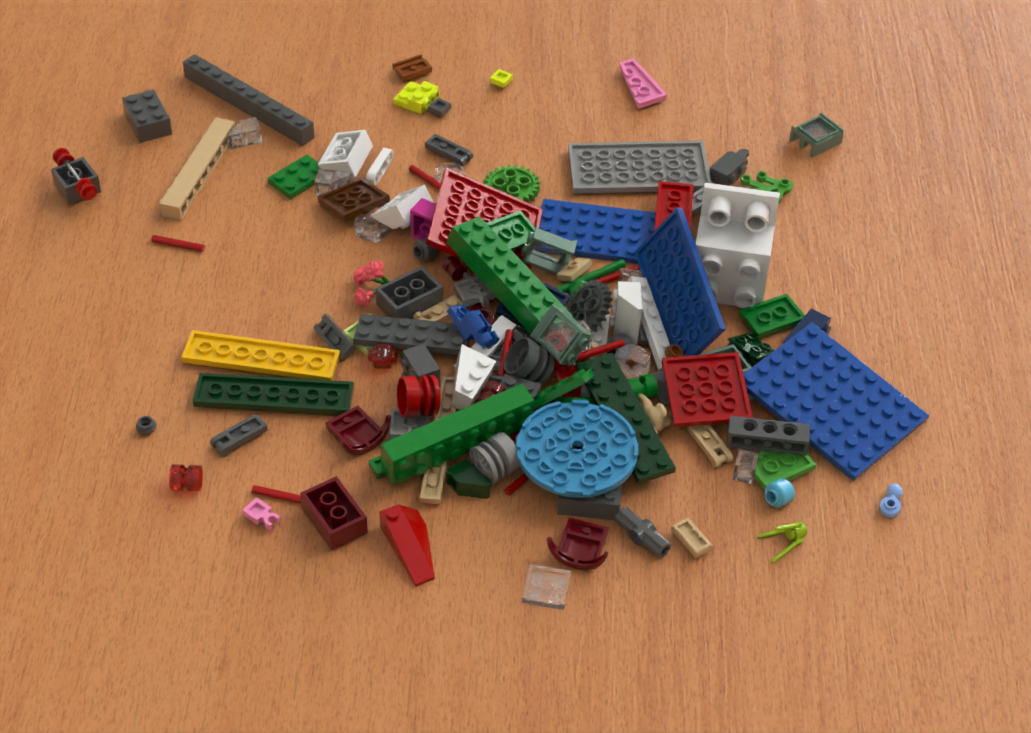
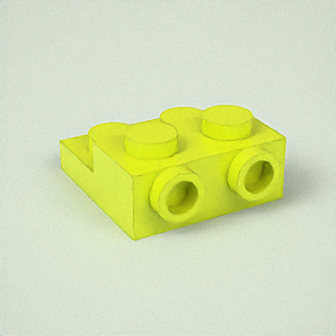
(417, 96)

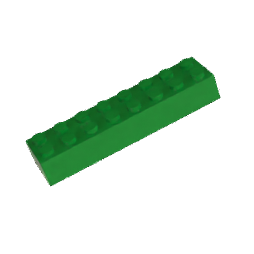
(502, 272)
(455, 434)

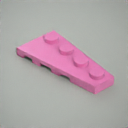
(641, 85)

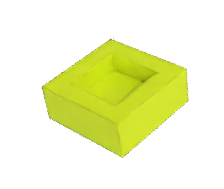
(501, 78)

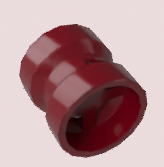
(454, 268)

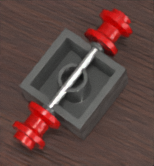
(74, 177)

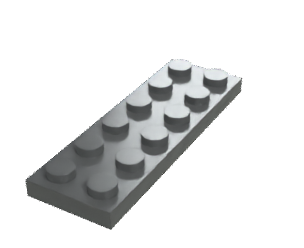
(408, 333)

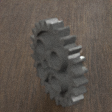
(591, 303)

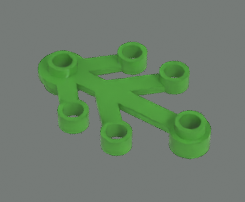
(782, 186)

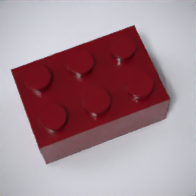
(334, 513)

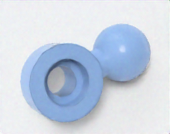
(893, 492)

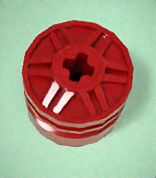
(418, 396)

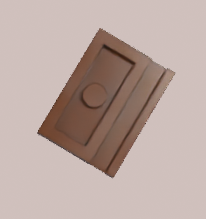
(412, 68)

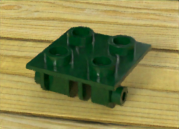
(751, 347)

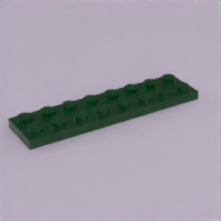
(614, 391)
(273, 394)

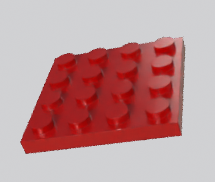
(705, 389)

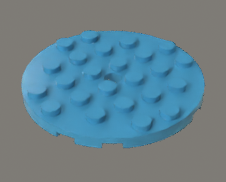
(606, 453)

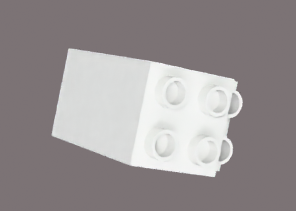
(736, 241)

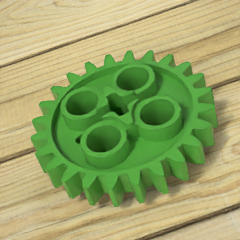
(515, 182)

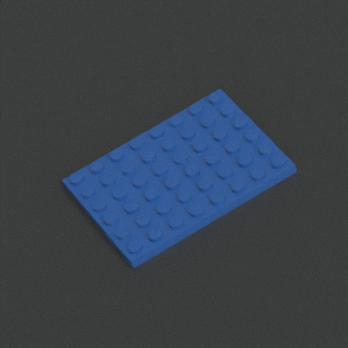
(849, 406)

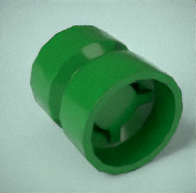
(645, 385)

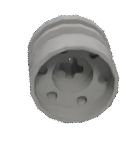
(495, 457)

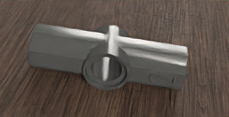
(642, 532)

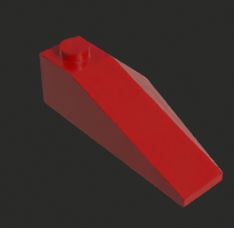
(410, 541)

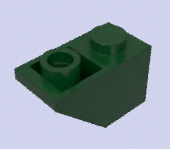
(467, 480)

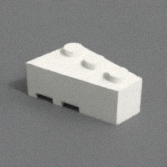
(470, 376)

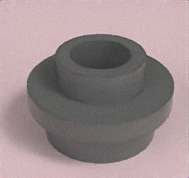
(145, 425)

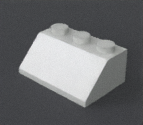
(347, 152)
(397, 211)
(627, 309)

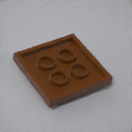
(353, 199)

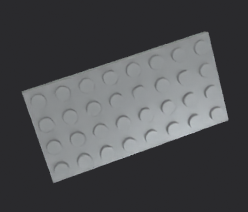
(636, 166)

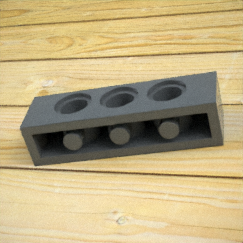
(768, 435)

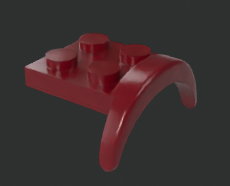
(357, 431)
(580, 545)

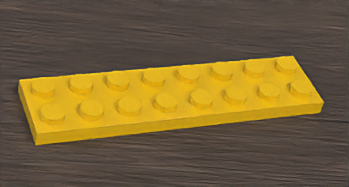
(260, 356)

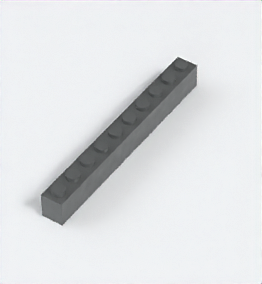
(249, 100)

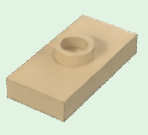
(574, 269)
(691, 537)

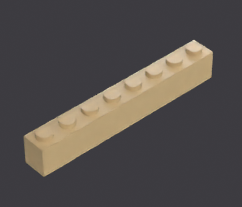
(196, 170)

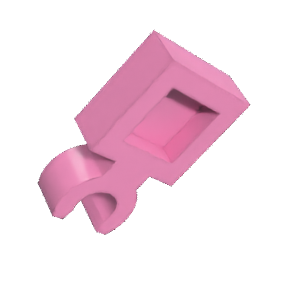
(260, 512)

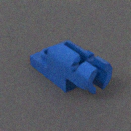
(473, 326)

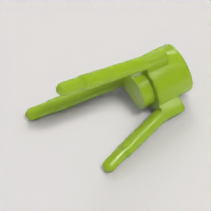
(793, 532)

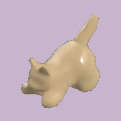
(656, 414)

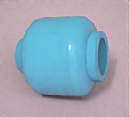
(779, 493)

